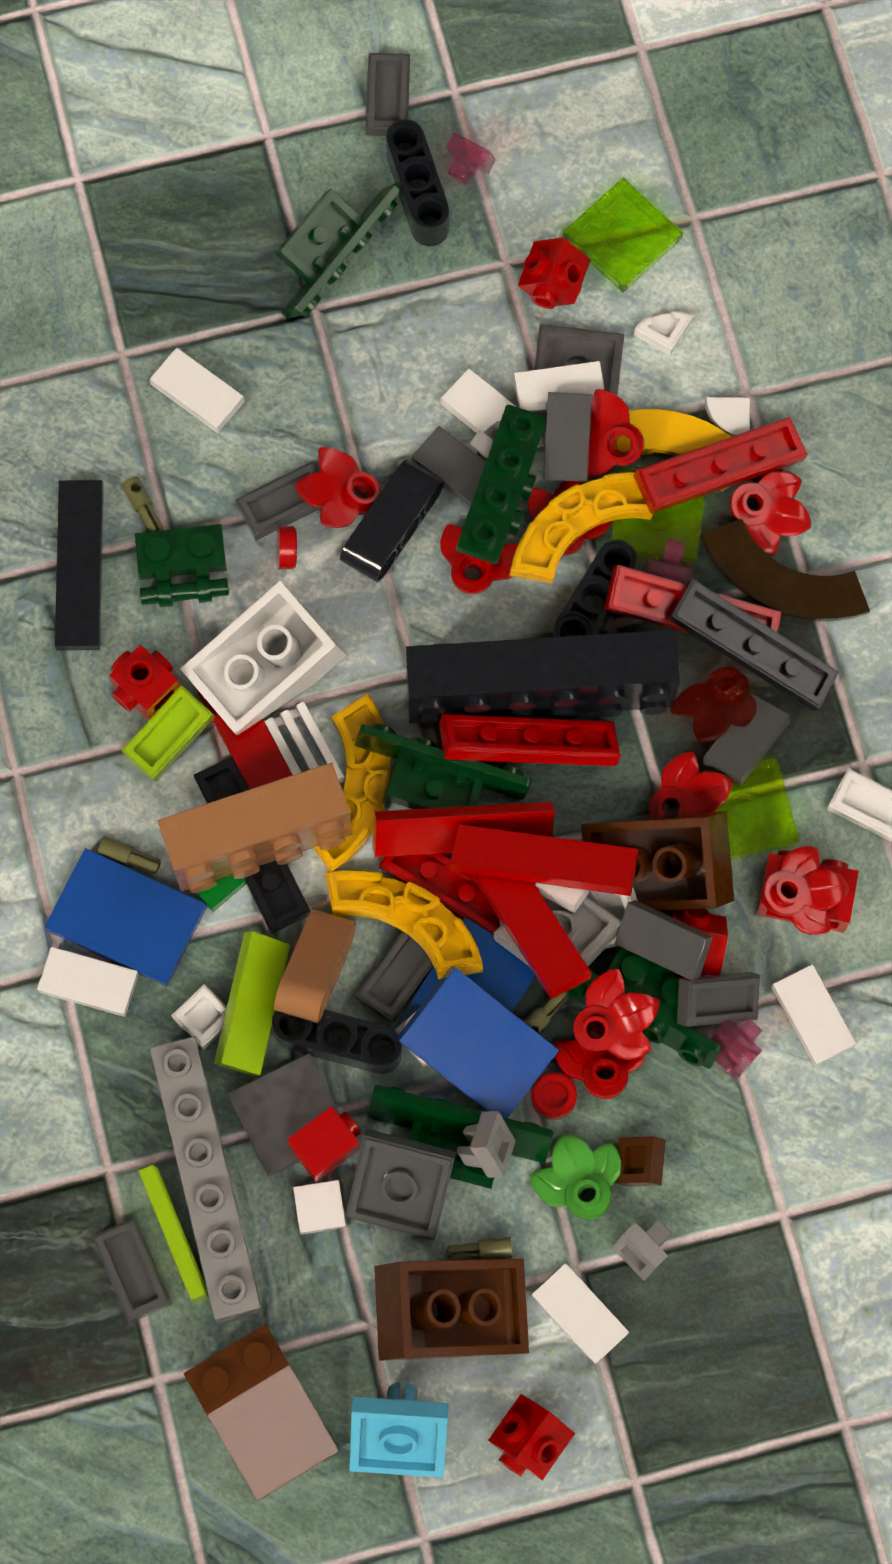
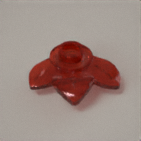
(717, 704)

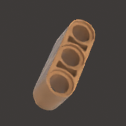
(315, 966)

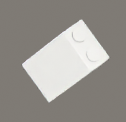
(263, 659)

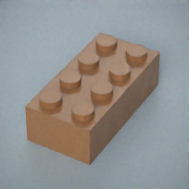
(257, 828)

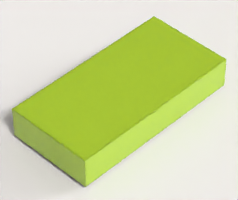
(168, 733)

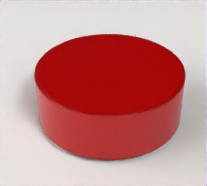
(286, 548)
(554, 1096)

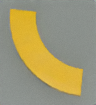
(671, 432)
(571, 516)
(364, 781)
(410, 910)

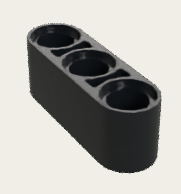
(412, 165)
(392, 520)
(596, 581)
(354, 1053)

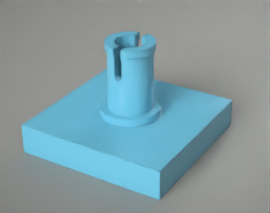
(398, 1434)

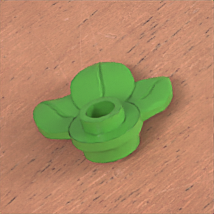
(575, 1170)

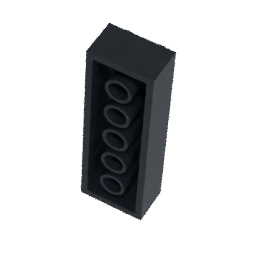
(543, 676)

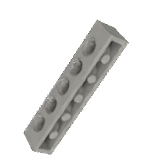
(206, 1181)

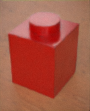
(325, 1142)

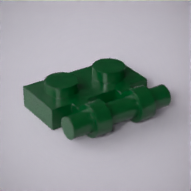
(178, 554)

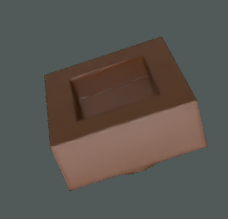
(641, 1161)

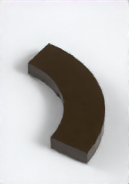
(778, 586)

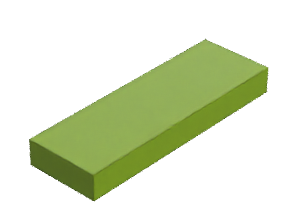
(251, 1003)
(174, 1234)

